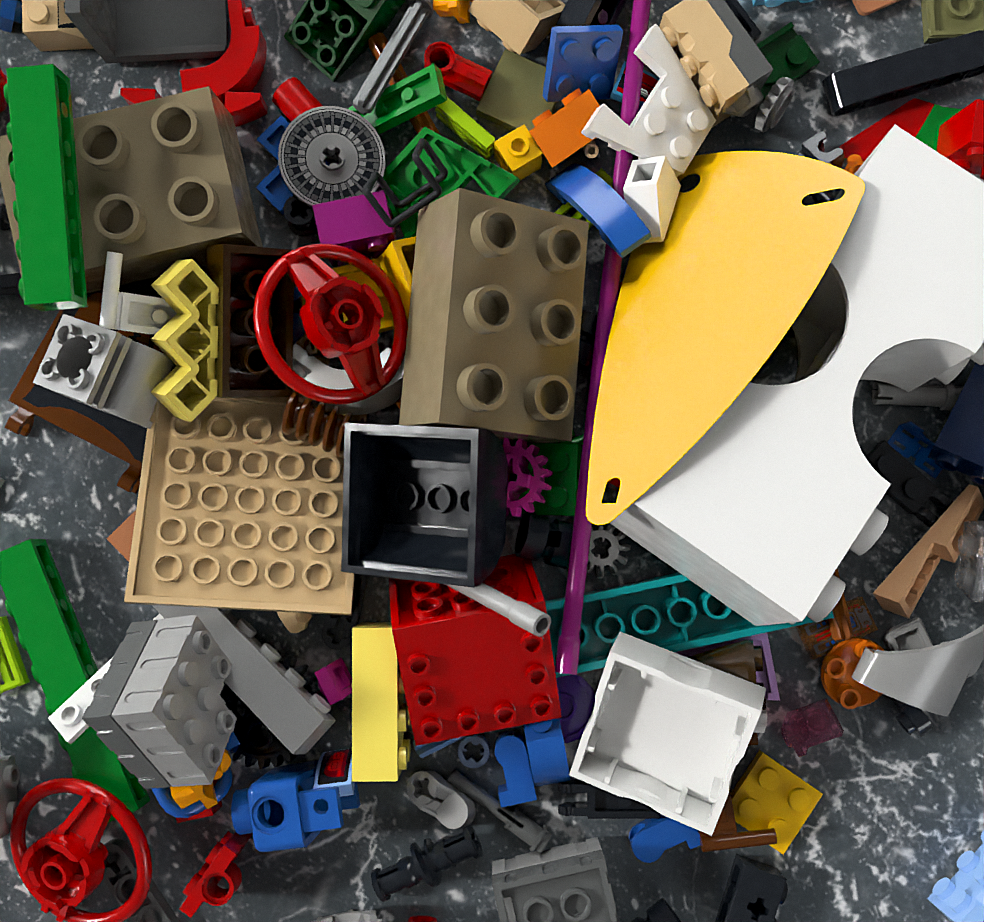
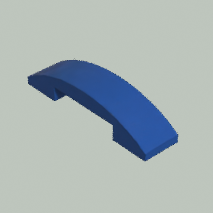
(601, 206)

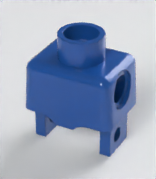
(283, 815)

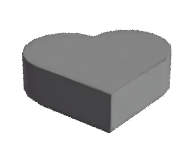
(907, 636)

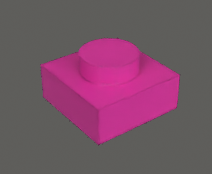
(334, 681)

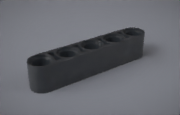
(905, 73)

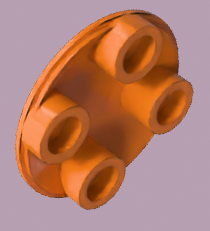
(838, 671)

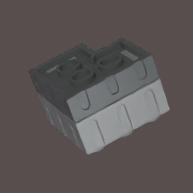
(164, 703)
(555, 885)

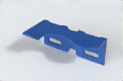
(913, 446)

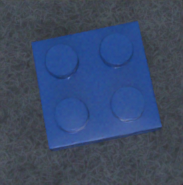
(583, 60)

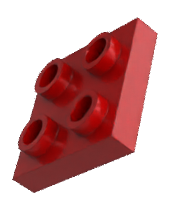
(217, 865)

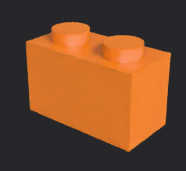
(560, 132)

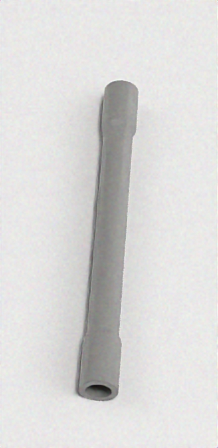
(516, 611)

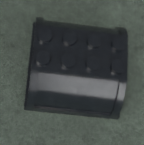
(423, 502)

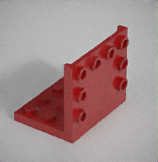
(467, 664)

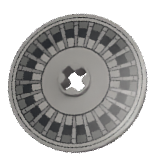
(330, 132)

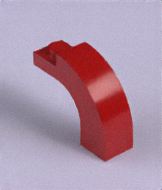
(240, 64)

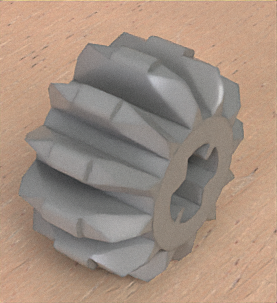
(611, 550)

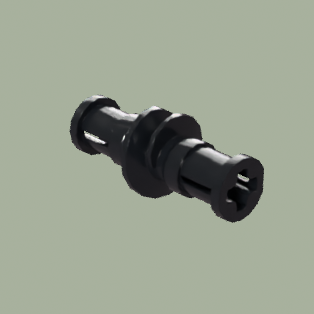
(426, 864)

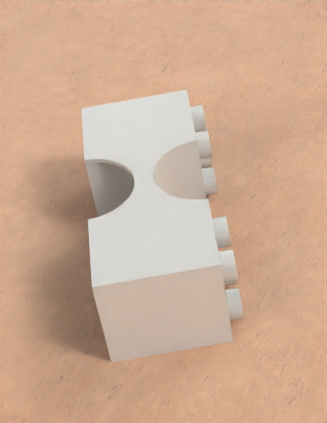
(780, 478)

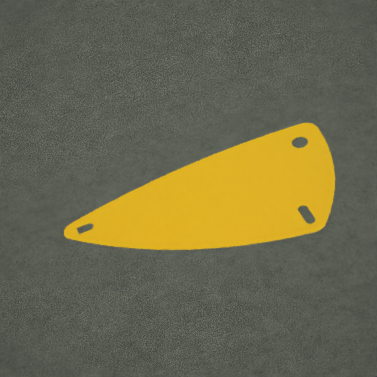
(709, 309)

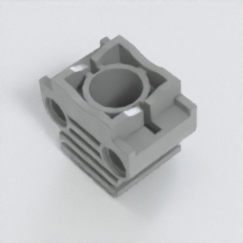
(103, 370)

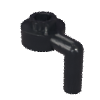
(912, 718)

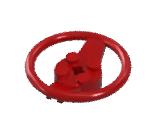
(326, 298)
(70, 859)

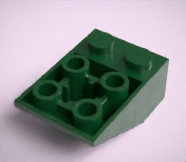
(338, 30)

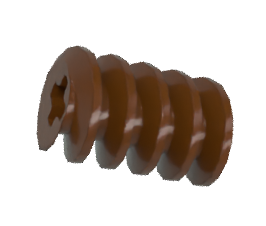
(315, 423)

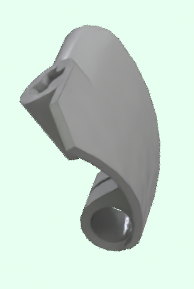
(923, 676)

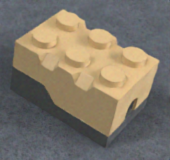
(717, 56)

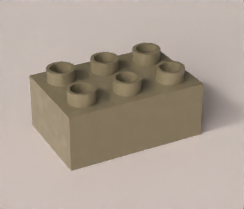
(155, 185)
(494, 318)

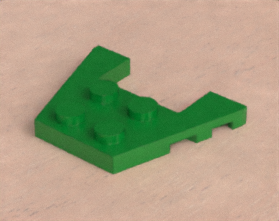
(462, 167)

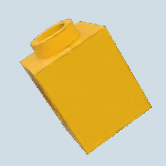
(518, 153)

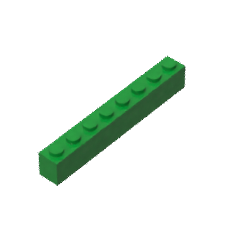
(60, 659)

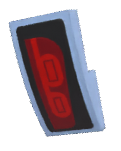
(335, 770)

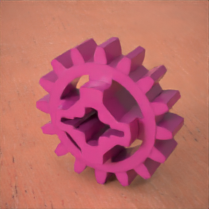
(517, 464)

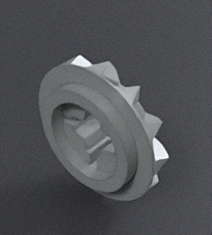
(775, 104)

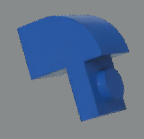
(546, 752)

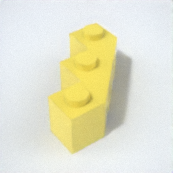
(188, 339)

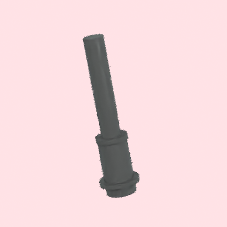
(529, 832)

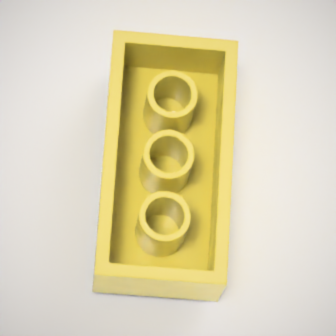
(377, 706)

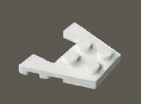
(671, 119)

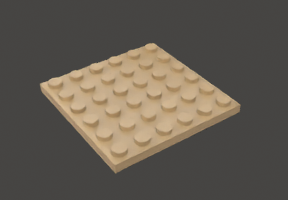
(238, 514)

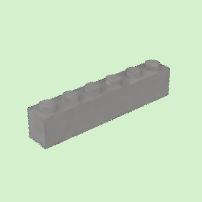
(262, 681)

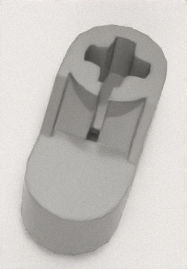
(425, 790)

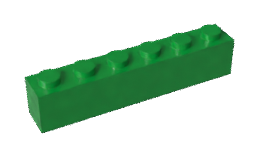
(45, 188)

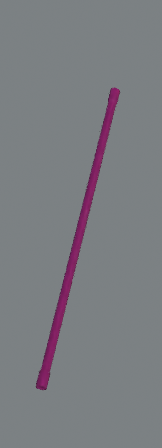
(569, 640)

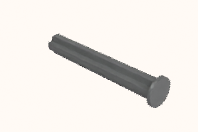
(392, 55)

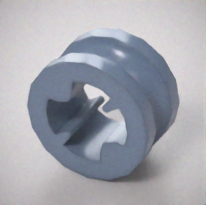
(471, 760)

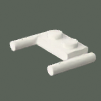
(130, 310)

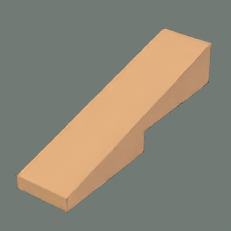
(908, 580)

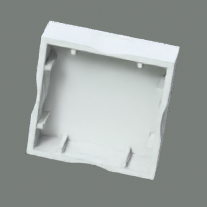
(667, 731)

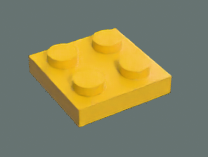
(773, 798)

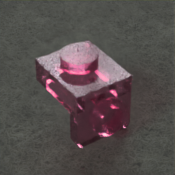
(810, 726)

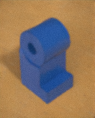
(513, 756)
(654, 836)

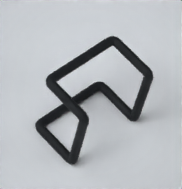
(432, 183)

